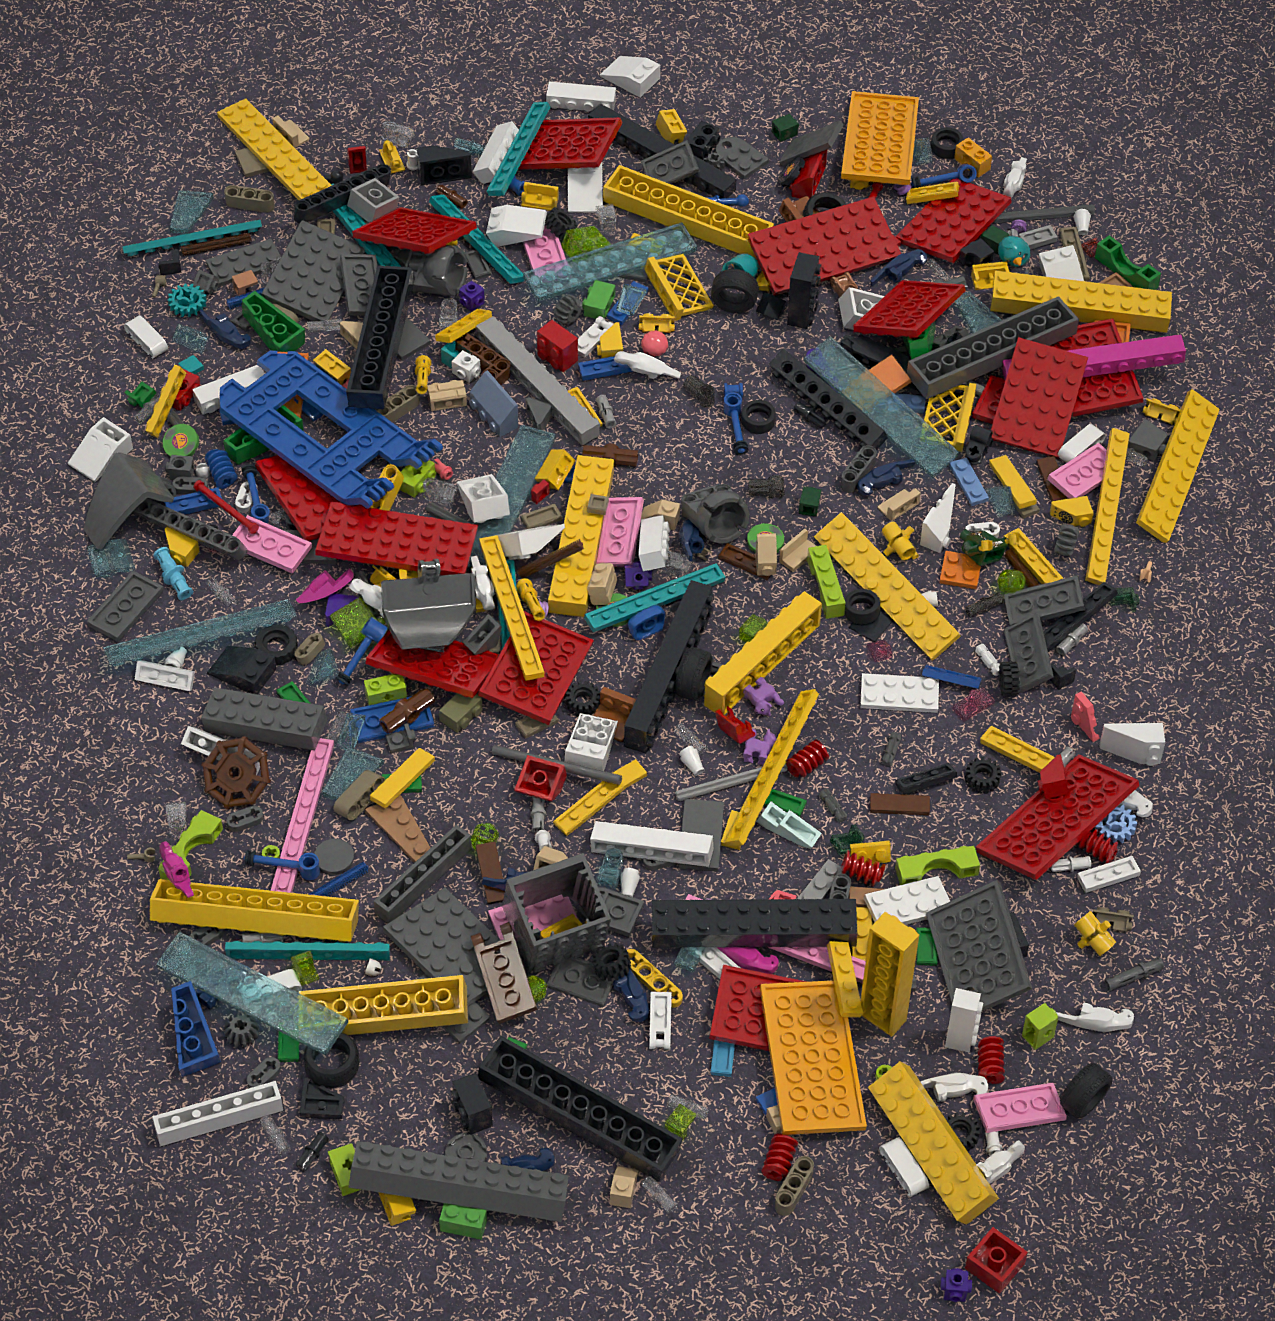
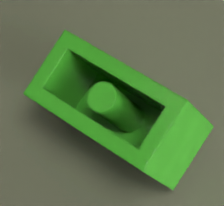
(599, 299)
(463, 1220)

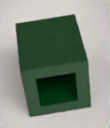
(785, 127)
(993, 237)
(810, 501)

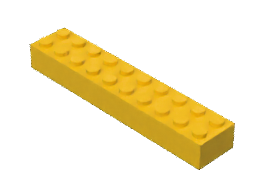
(674, 205)
(1087, 300)
(572, 574)
(256, 910)

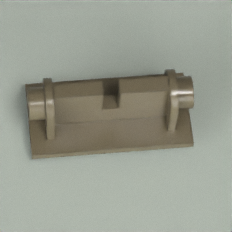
(1120, 919)

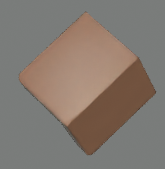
(243, 281)

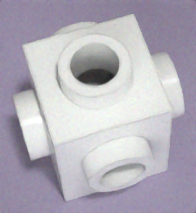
(466, 366)

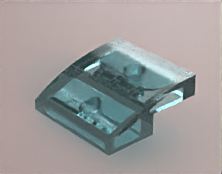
(111, 558)

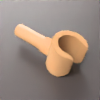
(1146, 573)

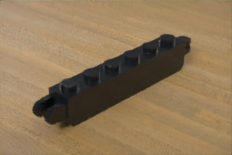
(871, 353)

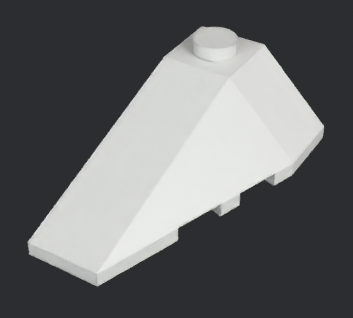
(937, 523)

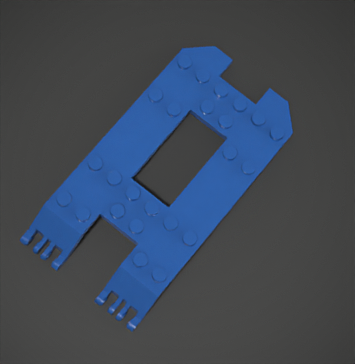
(333, 467)

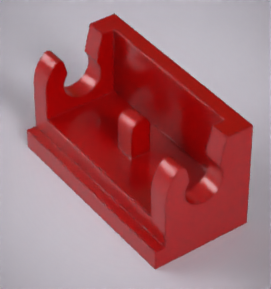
(733, 726)

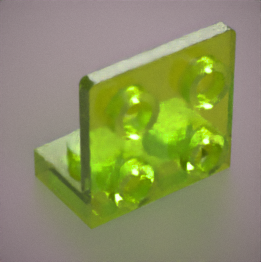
(583, 240)
(352, 619)

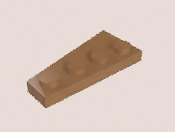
(400, 827)

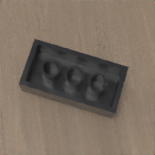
(804, 290)

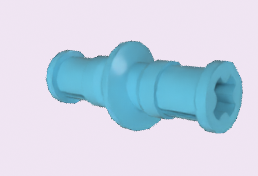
(173, 574)

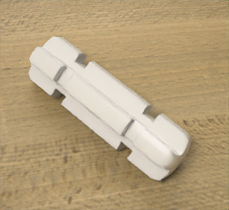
(988, 659)

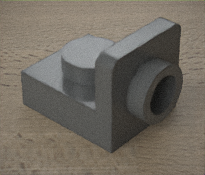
(401, 740)

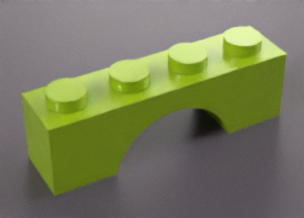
(830, 591)
(202, 830)
(960, 861)

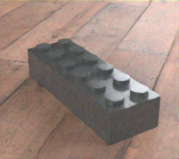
(264, 718)

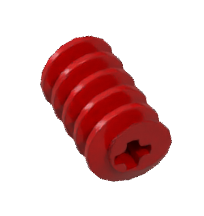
(807, 759)
(1099, 846)
(861, 868)
(991, 1059)
(779, 1157)

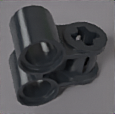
(979, 443)

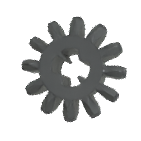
(568, 309)
(1066, 540)
(236, 1035)

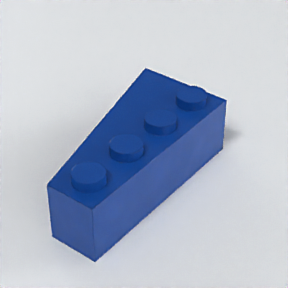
(194, 1040)

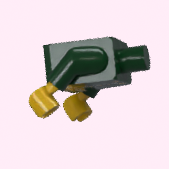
(984, 547)

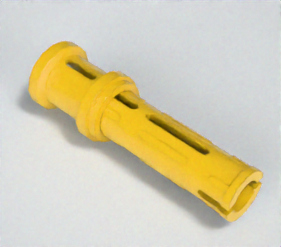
(422, 371)
(529, 595)

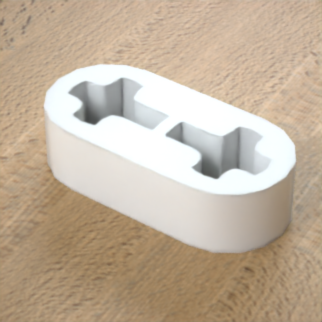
(242, 496)
(985, 526)

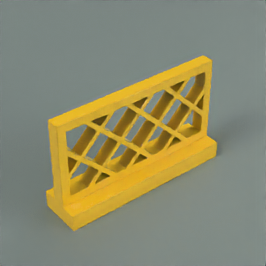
(664, 288)
(964, 414)

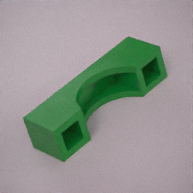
(1111, 255)

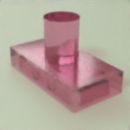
(973, 704)

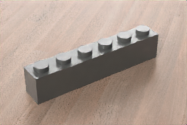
(422, 874)

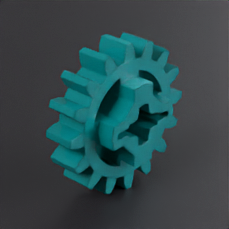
(187, 300)

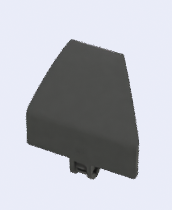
(120, 490)
(428, 608)

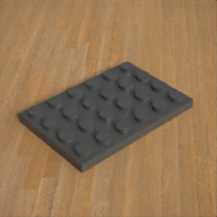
(310, 273)
(439, 940)
(979, 946)

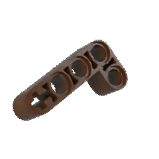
(489, 359)

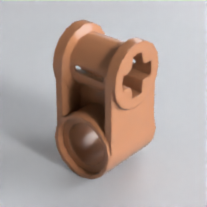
(842, 283)

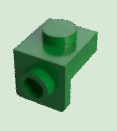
(140, 395)

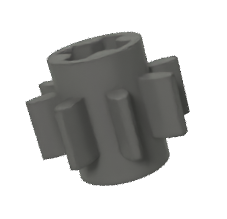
(715, 160)

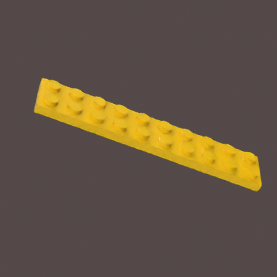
(272, 149)
(1177, 466)
(896, 594)

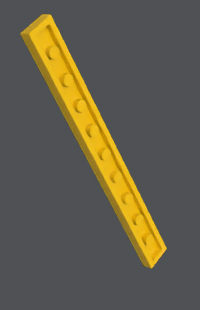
(1107, 507)
(511, 608)
(771, 768)

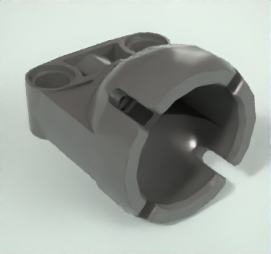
(438, 271)
(716, 512)

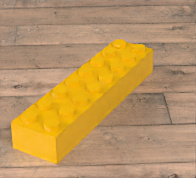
(763, 652)
(888, 973)
(397, 1004)
(933, 1143)

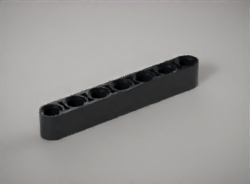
(337, 194)

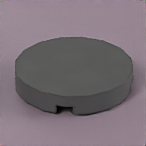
(334, 856)
(475, 1148)

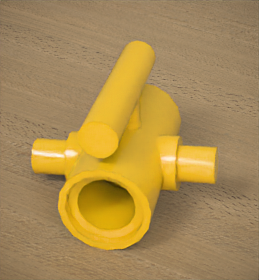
(899, 541)
(1094, 933)

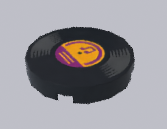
(791, 171)

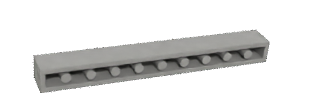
(539, 381)

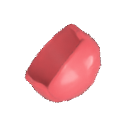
(654, 343)

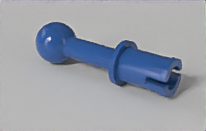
(740, 200)

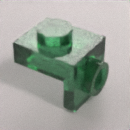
(1126, 596)
(842, 841)

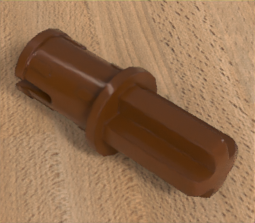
(452, 196)

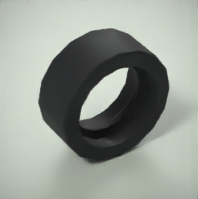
(945, 133)
(758, 406)
(860, 596)

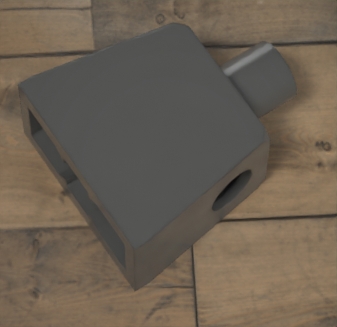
(1148, 440)

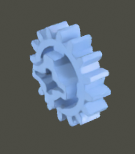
(1116, 823)

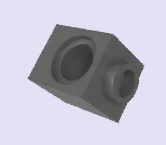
(180, 466)

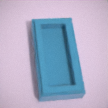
(722, 1058)

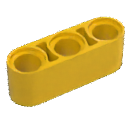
(387, 501)

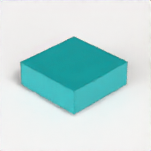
(191, 364)

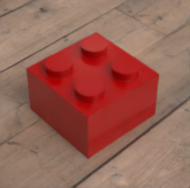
(557, 346)
(996, 1260)

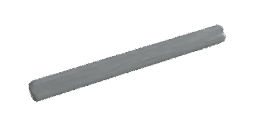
(720, 784)

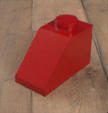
(357, 159)
(1053, 779)

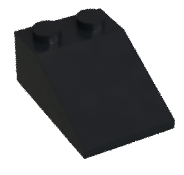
(442, 165)
(244, 668)

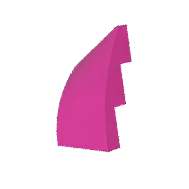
(324, 585)

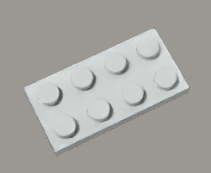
(899, 693)
(908, 901)

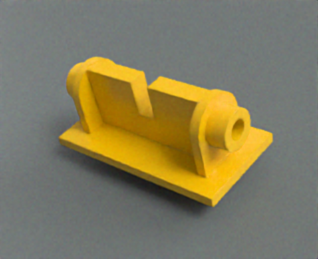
(391, 157)
(663, 321)
(1156, 407)
(380, 575)

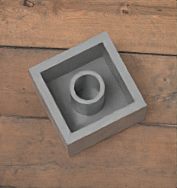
(372, 200)

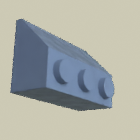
(494, 405)

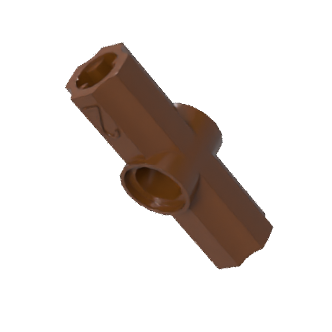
(612, 451)
(406, 710)

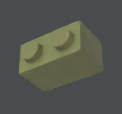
(459, 711)

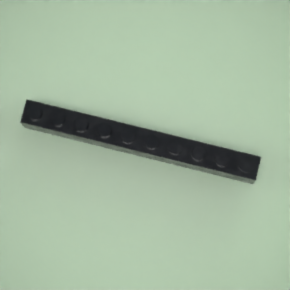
(647, 144)

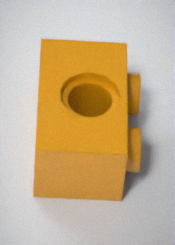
(970, 153)

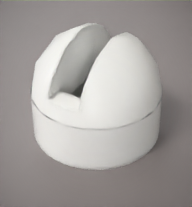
(202, 470)
(370, 970)

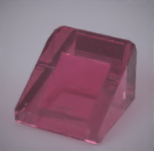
(880, 650)

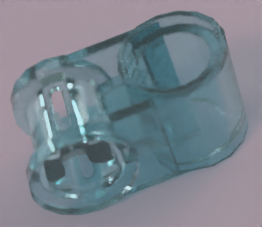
(610, 871)

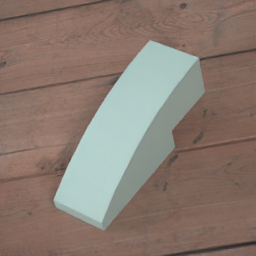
(788, 826)

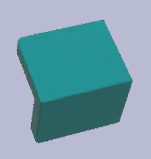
(448, 354)

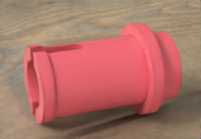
(444, 471)

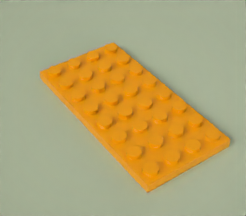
(880, 138)
(812, 1059)

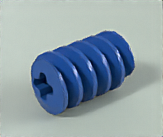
(220, 468)

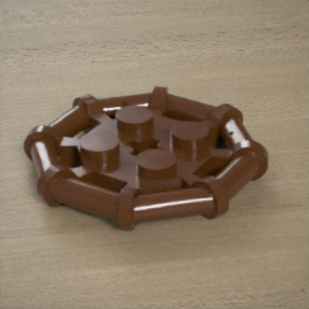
(246, 769)

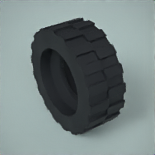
(282, 632)

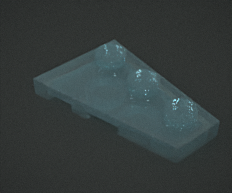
(188, 210)
(975, 312)
(348, 770)

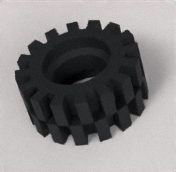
(559, 222)
(1009, 678)
(582, 689)
(983, 784)
(615, 969)
(967, 1123)

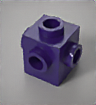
(471, 296)
(637, 582)
(956, 1285)

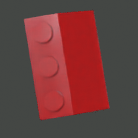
(810, 175)

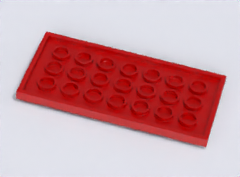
(843, 237)
(395, 539)
(1050, 827)

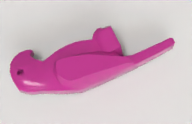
(175, 869)
(751, 959)

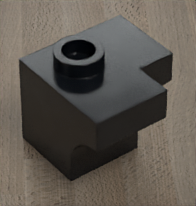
(976, 253)

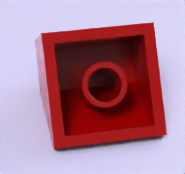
(541, 778)

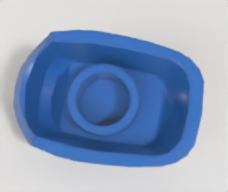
(647, 622)

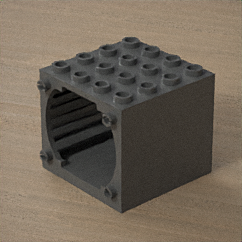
(573, 880)

